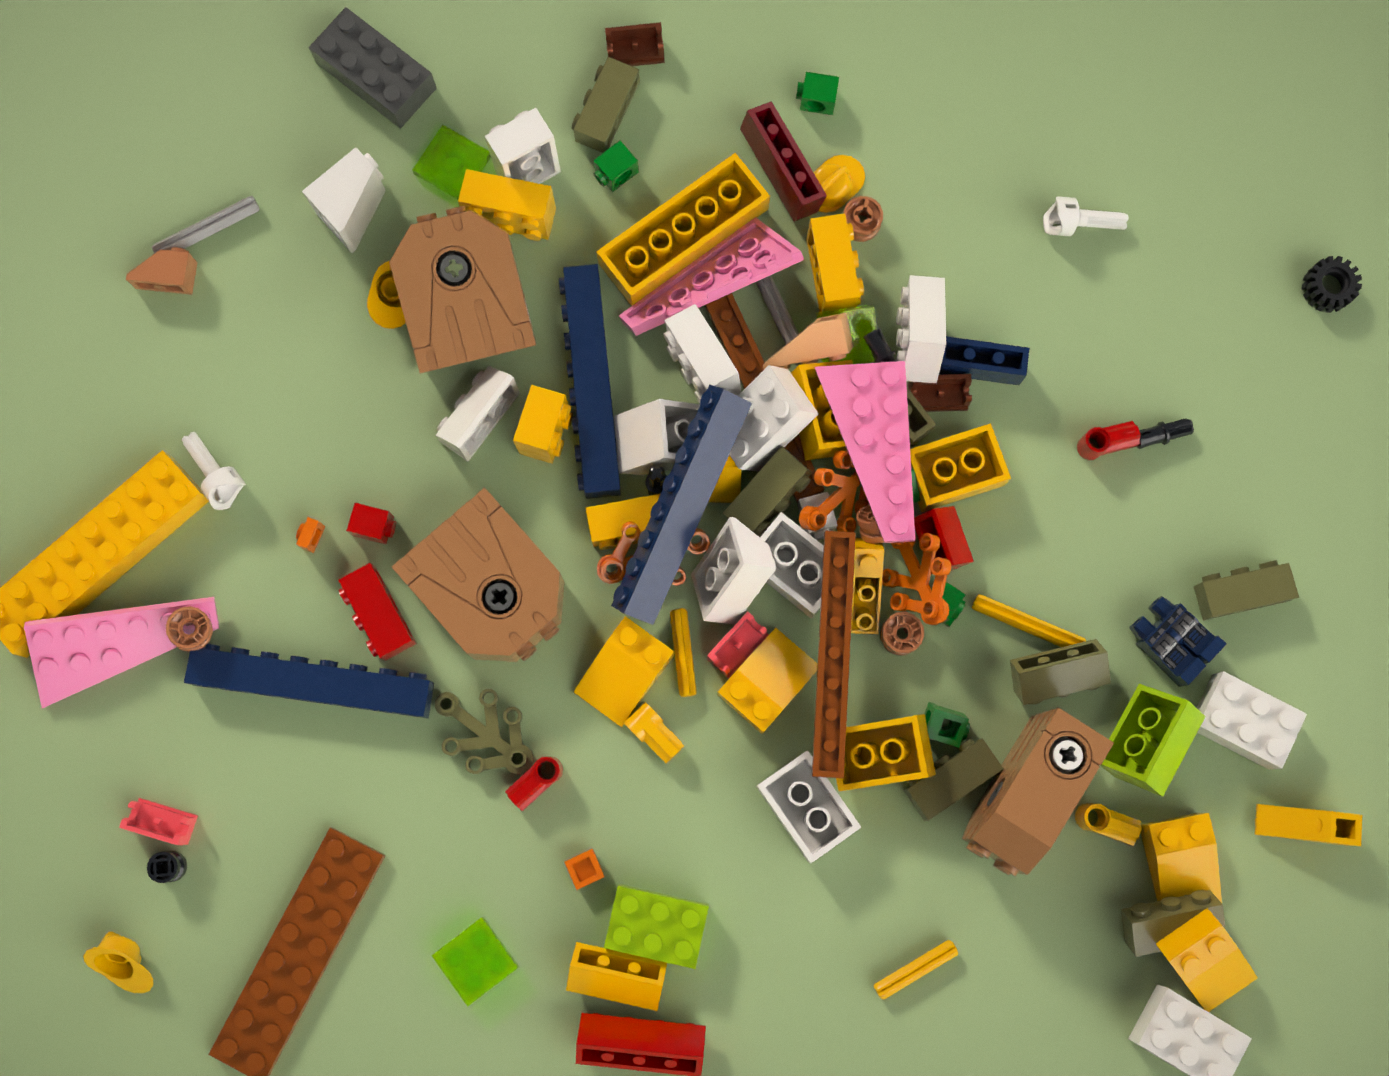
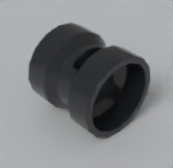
(173, 867)

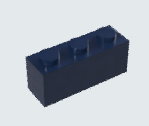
(985, 360)

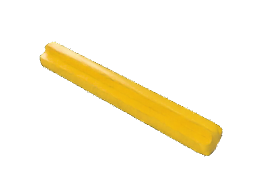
(1025, 622)

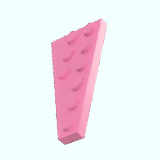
(732, 264)
(874, 425)
(92, 647)

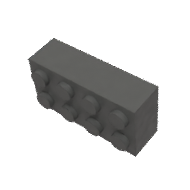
(373, 67)

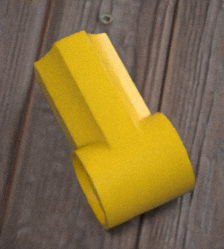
(650, 728)
(1109, 823)

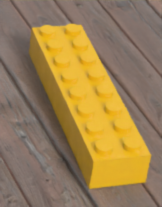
(99, 548)

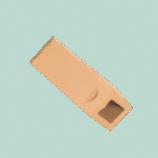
(821, 339)

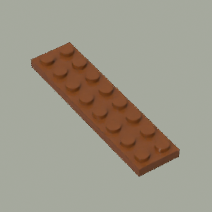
(297, 954)

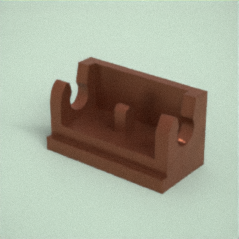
(636, 44)
(948, 394)

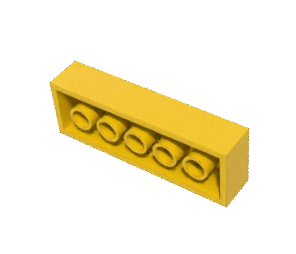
(683, 229)

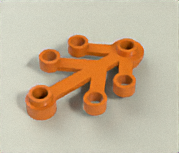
(815, 517)
(619, 559)
(933, 606)

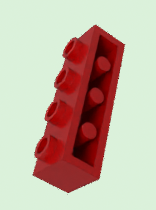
(640, 1044)

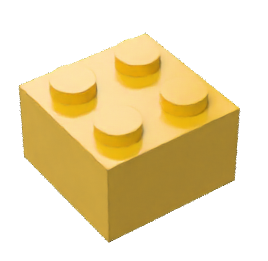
(542, 424)

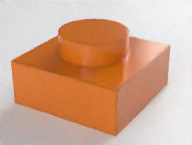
(309, 534)
(584, 869)

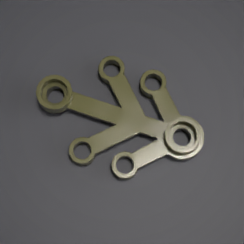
(488, 735)

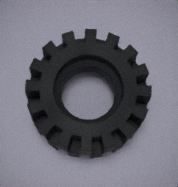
(1345, 276)

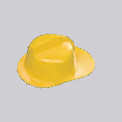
(840, 179)
(383, 299)
(119, 961)

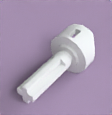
(1069, 216)
(220, 483)

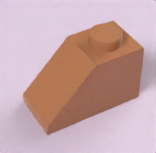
(165, 272)

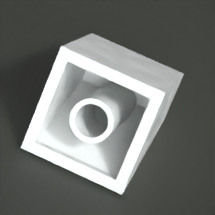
(347, 196)
(652, 435)

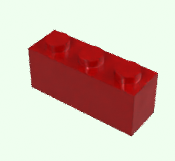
(376, 612)

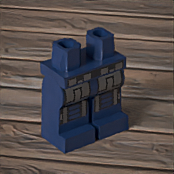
(1176, 641)

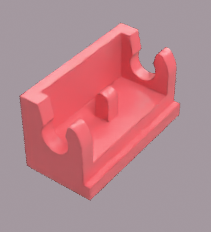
(737, 645)
(159, 822)

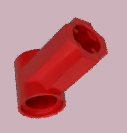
(1109, 439)
(533, 784)

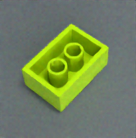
(1152, 739)
(656, 926)

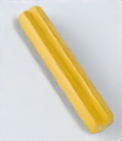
(683, 652)
(916, 969)

